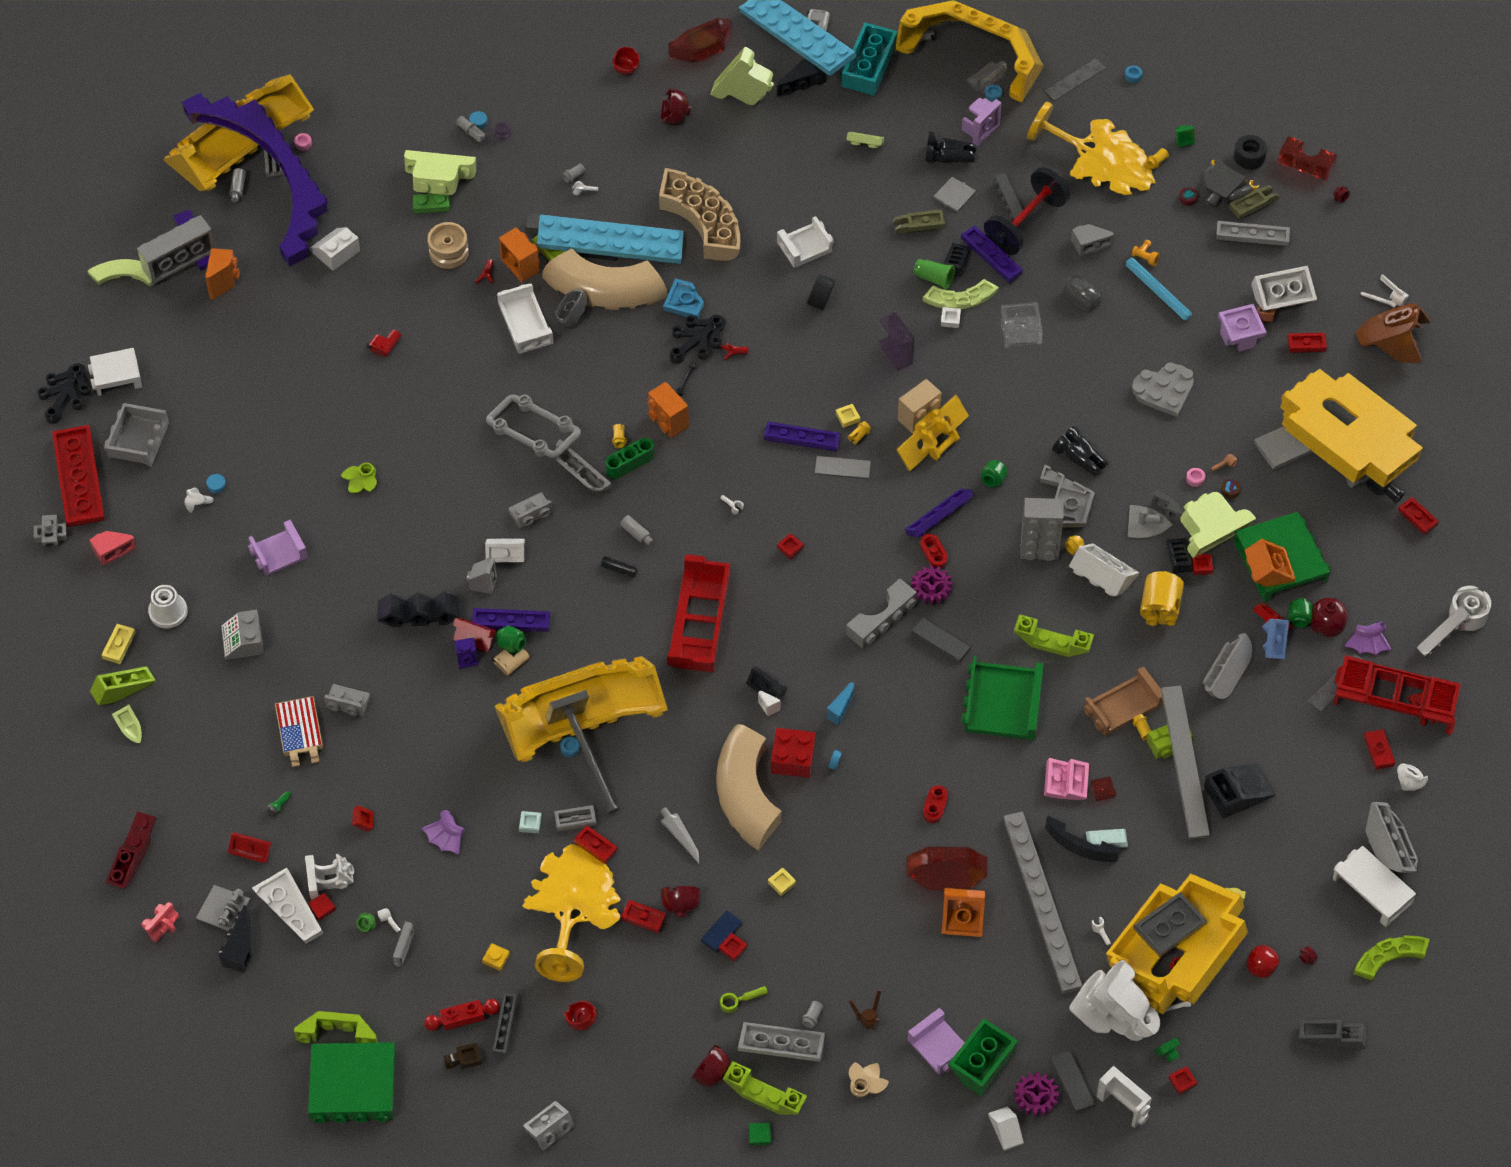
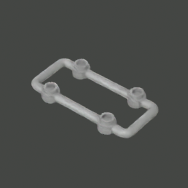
(539, 446)

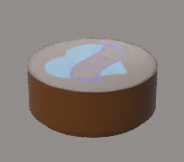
(1230, 488)

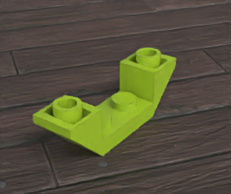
(1051, 641)
(308, 1029)
(760, 1093)

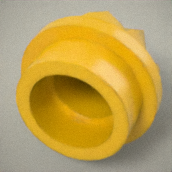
(1073, 543)

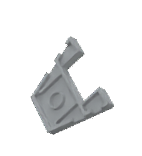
(1076, 497)

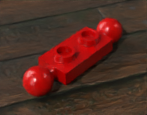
(462, 1014)

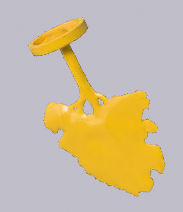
(1112, 158)
(573, 883)

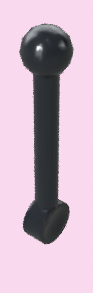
(680, 391)

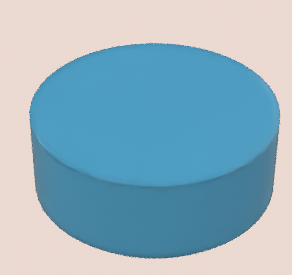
(1133, 74)
(993, 92)
(479, 119)
(216, 483)
(570, 747)
(835, 760)

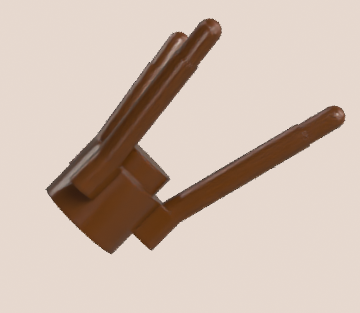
(869, 1016)

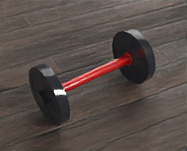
(1049, 188)

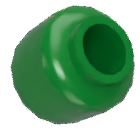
(993, 473)
(1300, 613)
(510, 639)

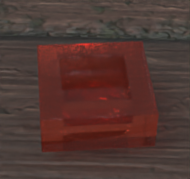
(1103, 788)

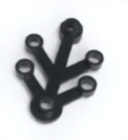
(697, 335)
(64, 390)

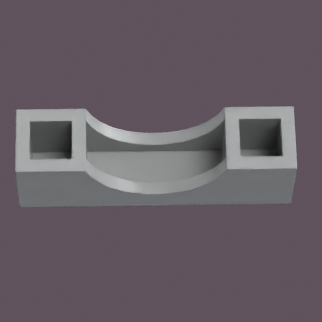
(866, 628)

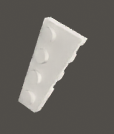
(288, 903)

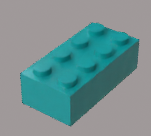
(873, 53)

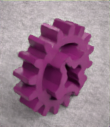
(932, 585)
(1026, 1094)

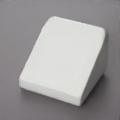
(769, 703)

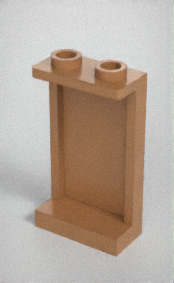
(1124, 702)

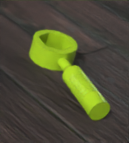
(746, 996)

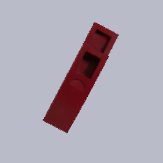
(132, 852)

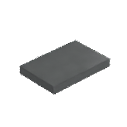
(1170, 924)

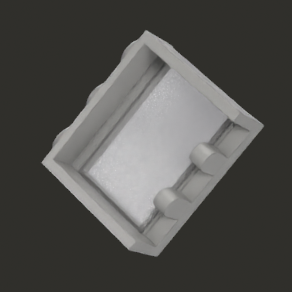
(137, 434)

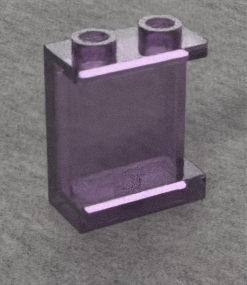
(899, 343)

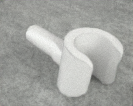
(579, 187)
(733, 504)
(384, 915)
(1100, 929)

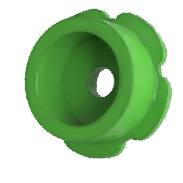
(362, 924)

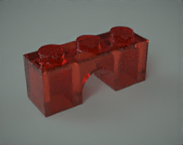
(1318, 165)

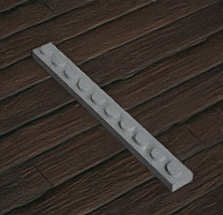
(1042, 903)

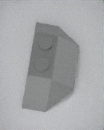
(1390, 839)

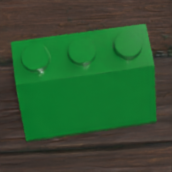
(983, 1057)

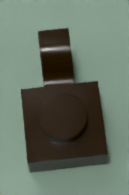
(466, 1056)

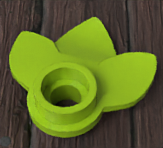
(359, 479)

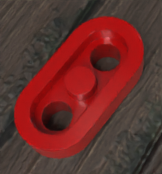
(935, 552)
(935, 802)

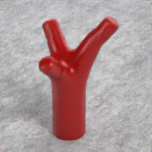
(486, 272)
(732, 350)

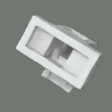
(317, 873)

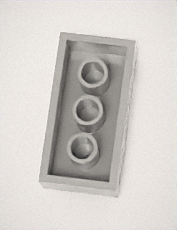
(176, 249)
(1041, 529)

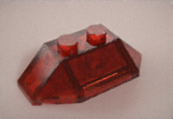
(701, 41)
(947, 867)

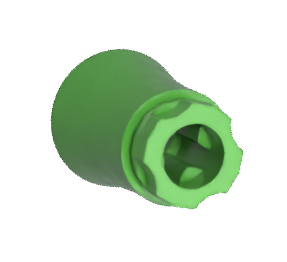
(935, 272)

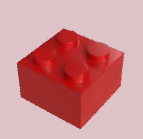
(793, 752)

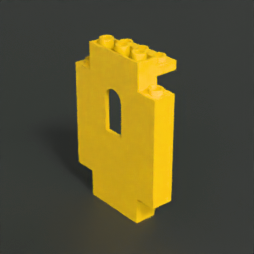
(1371, 445)
(1204, 950)

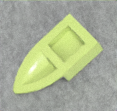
(128, 723)

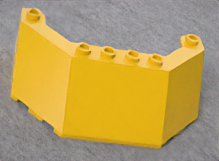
(917, 21)
(215, 148)
(612, 691)

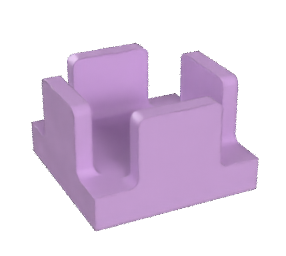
(985, 123)
(1241, 327)

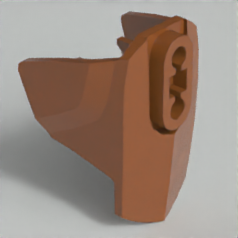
(1393, 332)

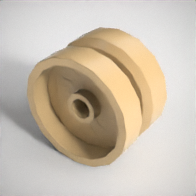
(448, 245)

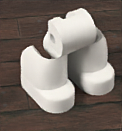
(1115, 1004)

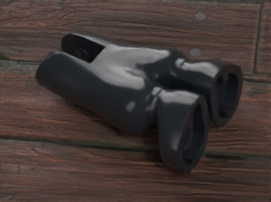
(949, 150)
(1081, 452)

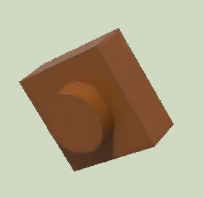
(1266, 316)

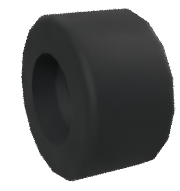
(1250, 160)
(820, 291)

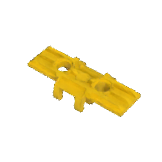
(931, 427)

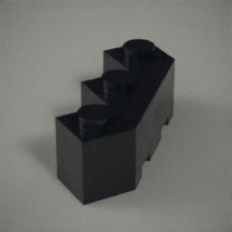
(418, 609)

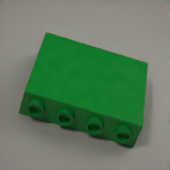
(1292, 534)
(1002, 700)
(351, 1082)

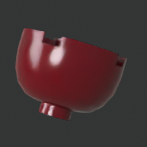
(675, 107)
(1329, 617)
(681, 899)
(712, 1068)

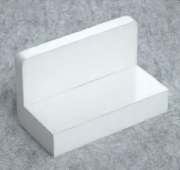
(505, 550)

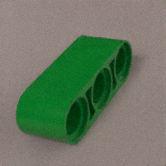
(639, 452)

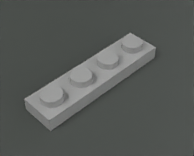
(1252, 233)

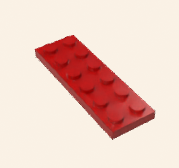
(78, 476)

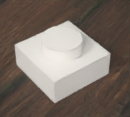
(950, 317)

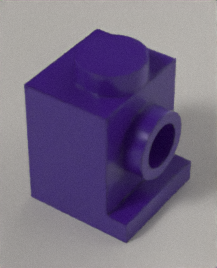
(466, 653)

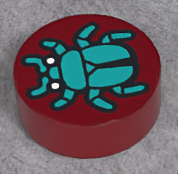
(1188, 196)

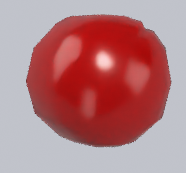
(626, 60)
(1262, 961)
(581, 1015)

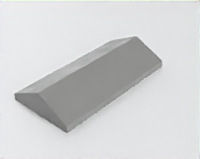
(781, 1041)

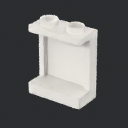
(805, 243)
(114, 370)
(1127, 1093)

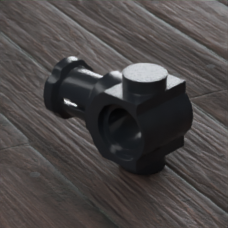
(1390, 490)

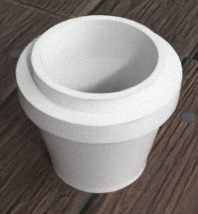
(167, 607)

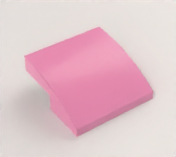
(1066, 779)

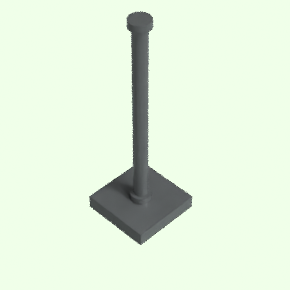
(568, 708)

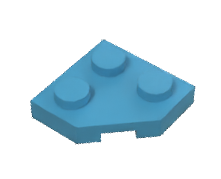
(683, 299)

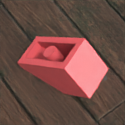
(111, 546)

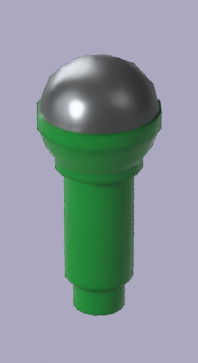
(274, 807)

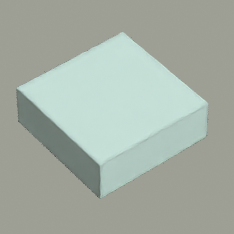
(530, 822)

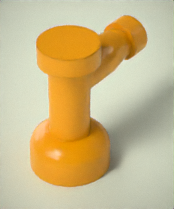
(1141, 252)

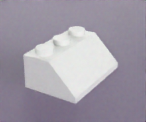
(1284, 288)
(1103, 569)

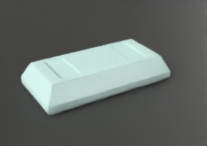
(1115, 837)

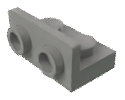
(531, 510)
(347, 700)
(549, 1125)

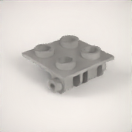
(221, 907)

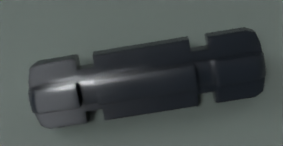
(619, 566)

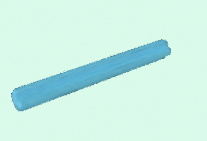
(1158, 289)

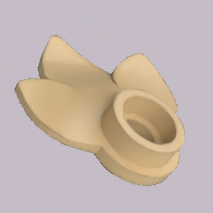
(868, 1078)

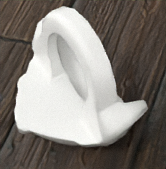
(195, 498)
(1408, 780)

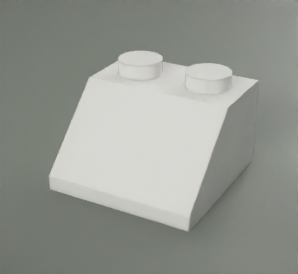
(336, 247)

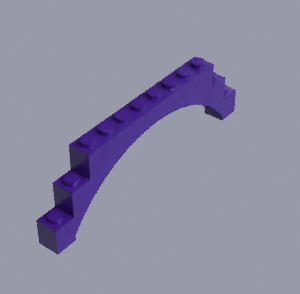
(254, 124)

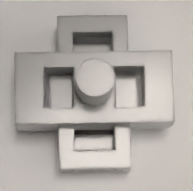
(49, 528)

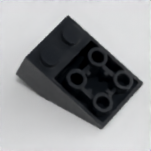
(1237, 788)

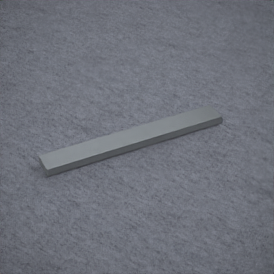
(1185, 762)

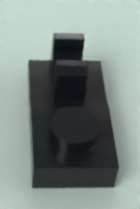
(763, 682)

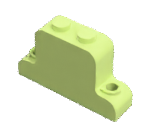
(743, 79)
(438, 172)
(1212, 522)

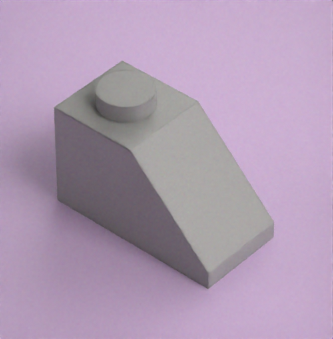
(1091, 239)
(483, 576)

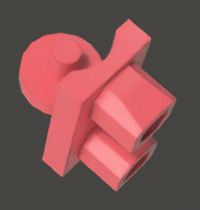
(162, 922)

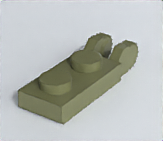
(1253, 201)
(919, 221)

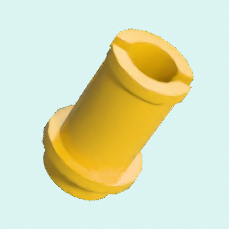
(1157, 158)
(862, 430)
(619, 439)
(1140, 722)

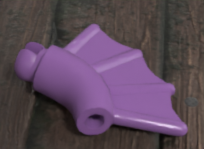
(1369, 639)
(445, 833)

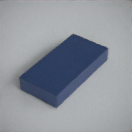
(721, 930)

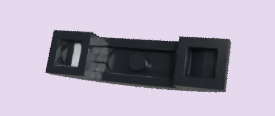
(1104, 853)

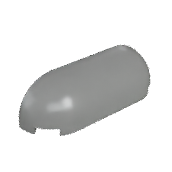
(582, 470)
(1228, 667)

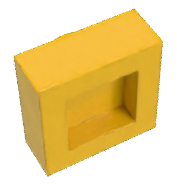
(496, 957)

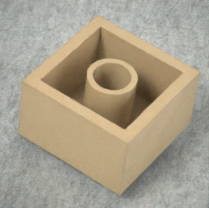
(918, 403)

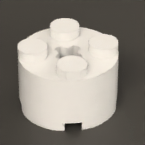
(1475, 603)

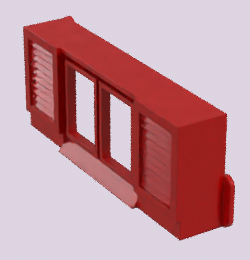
(701, 581)
(1438, 700)

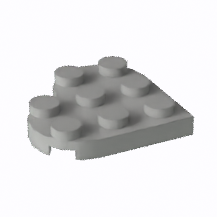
(1164, 390)

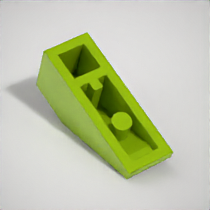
(118, 685)

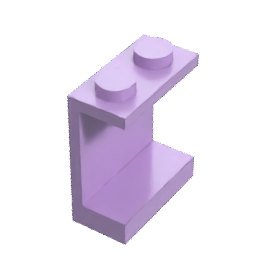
(278, 550)
(935, 1041)

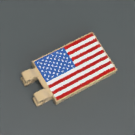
(299, 729)

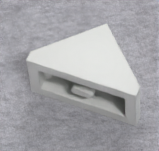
(1006, 1128)

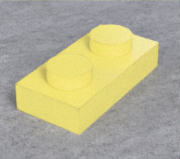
(118, 643)

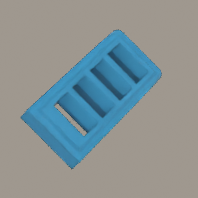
(838, 707)

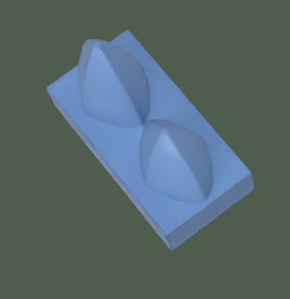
(1276, 639)

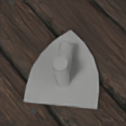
(1146, 522)

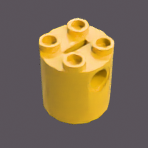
(1161, 598)

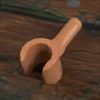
(1229, 460)

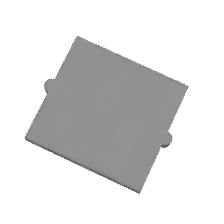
(954, 194)

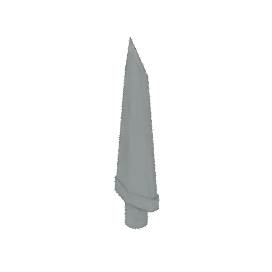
(678, 830)

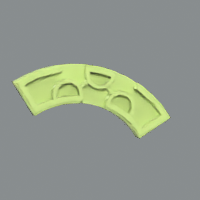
(118, 268)
(960, 300)

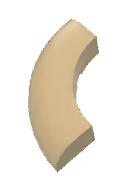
(704, 210)
(605, 285)
(739, 789)

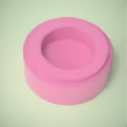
(302, 142)
(1195, 477)

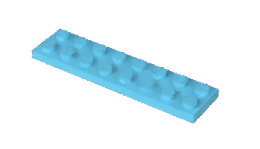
(799, 34)
(610, 239)

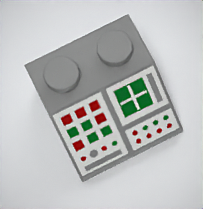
(242, 635)

